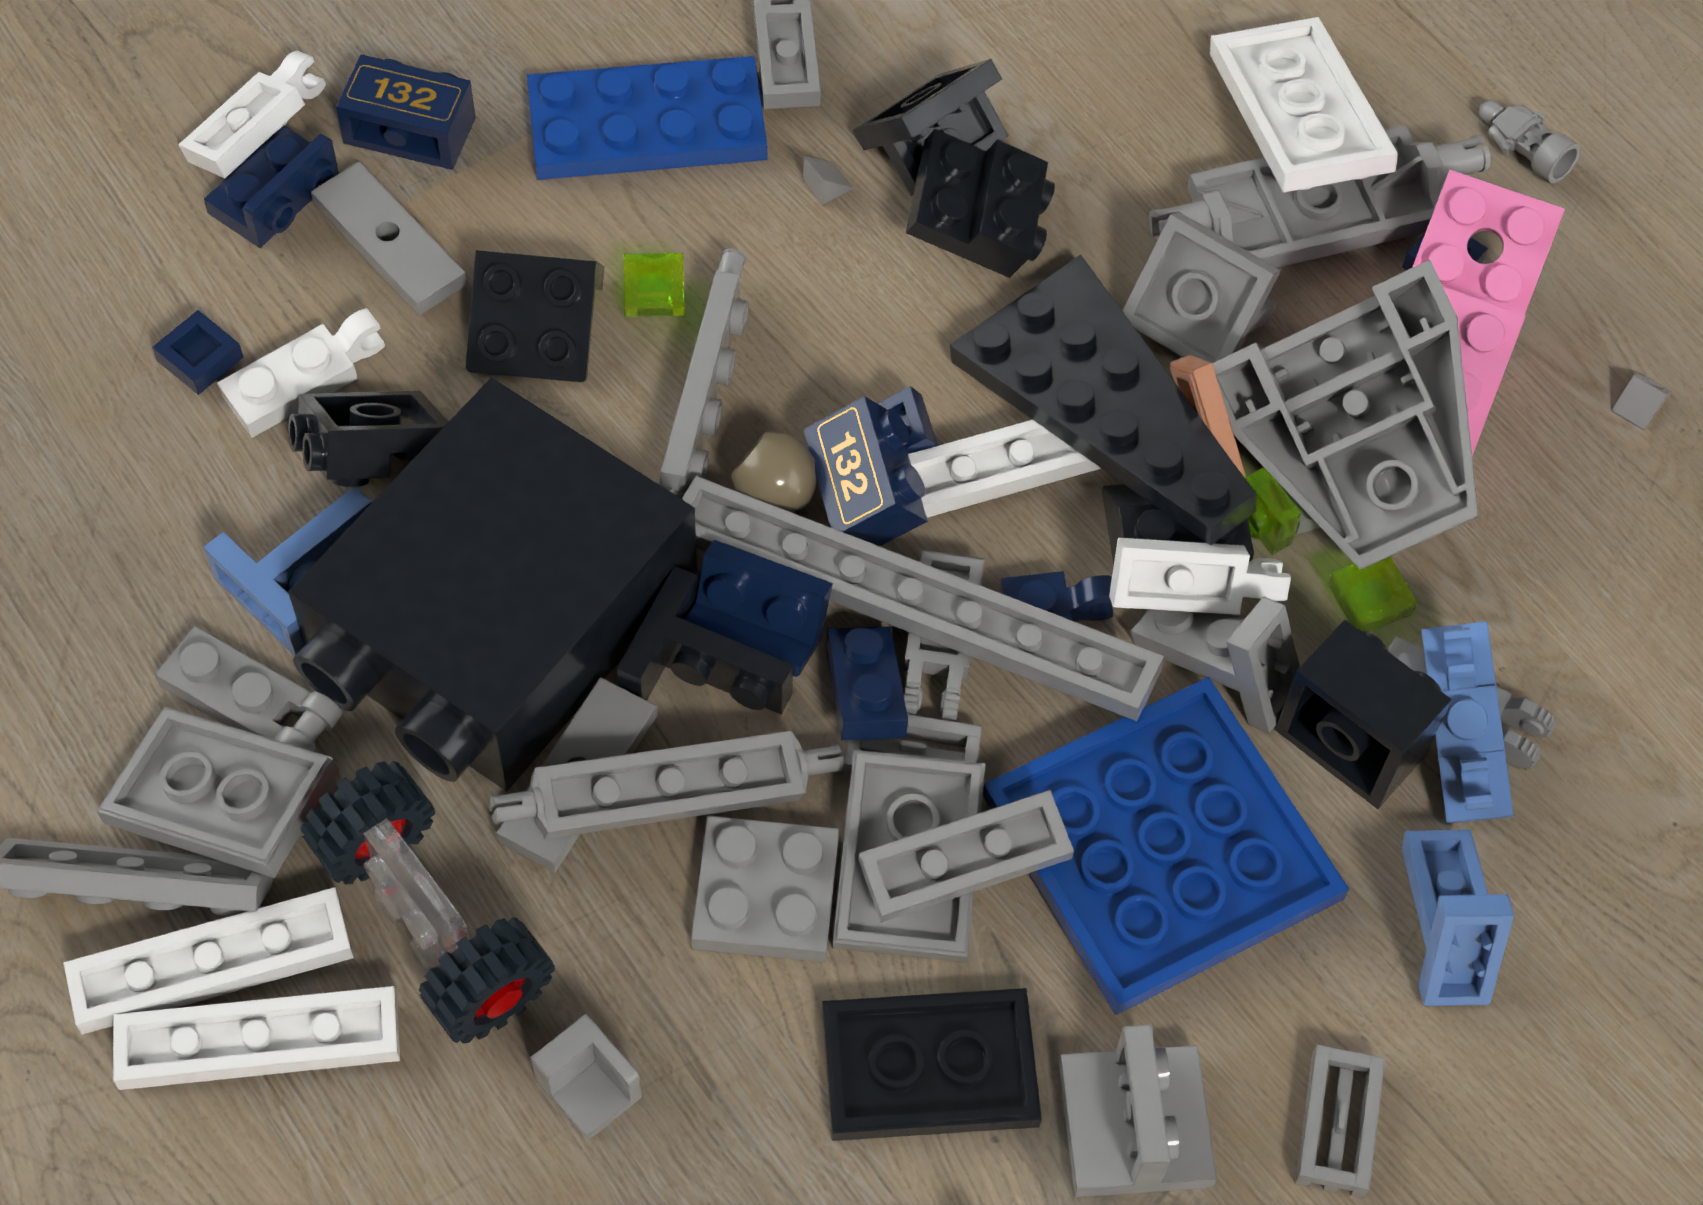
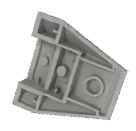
(1364, 418)

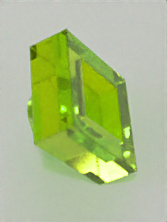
(653, 284)
(1275, 513)
(1372, 594)

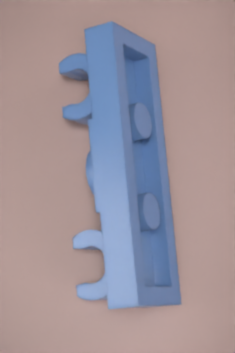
(1471, 731)

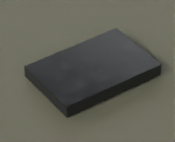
(930, 1064)

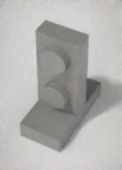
(1243, 654)

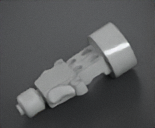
(1520, 130)

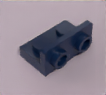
(272, 185)
(761, 604)

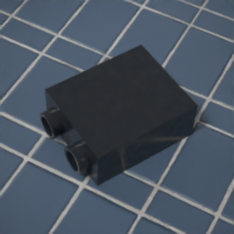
(490, 586)

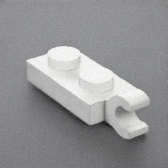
(252, 116)
(312, 363)
(1192, 576)

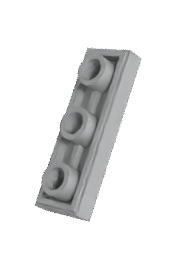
(389, 238)
(605, 726)

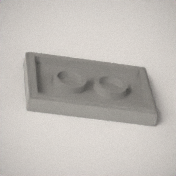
(218, 791)
(888, 802)

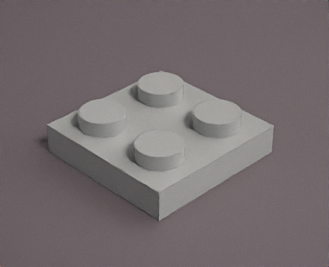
(765, 889)

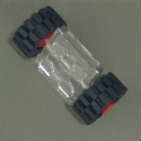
(367, 835)

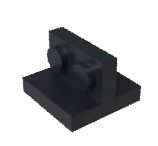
(949, 102)

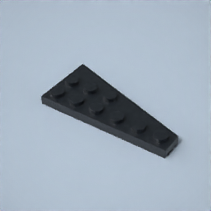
(1095, 384)

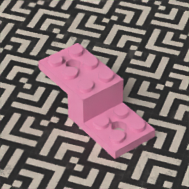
(1490, 296)

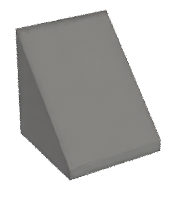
(824, 179)
(1641, 400)

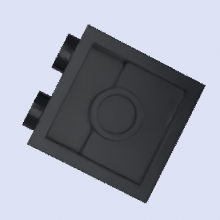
(980, 202)
(356, 432)

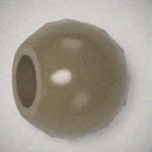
(777, 472)

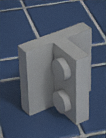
(1200, 292)
(1137, 1118)

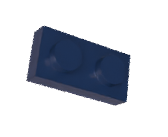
(866, 683)

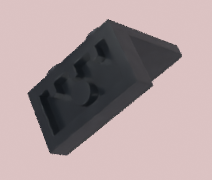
(532, 316)

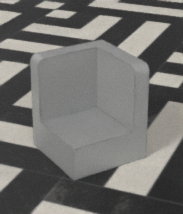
(586, 1077)

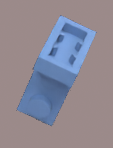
(265, 585)
(1458, 918)

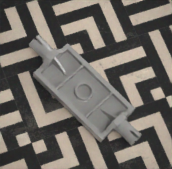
(1329, 219)

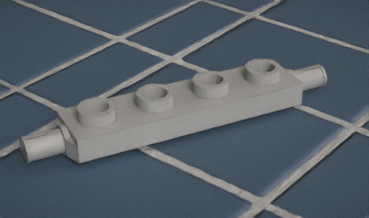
(710, 366)
(666, 784)

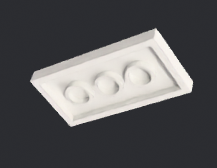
(1302, 105)

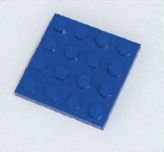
(1174, 845)

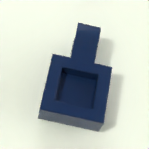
(1048, 591)

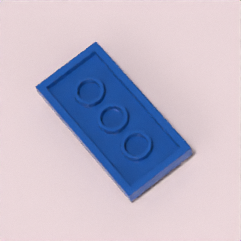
(646, 117)

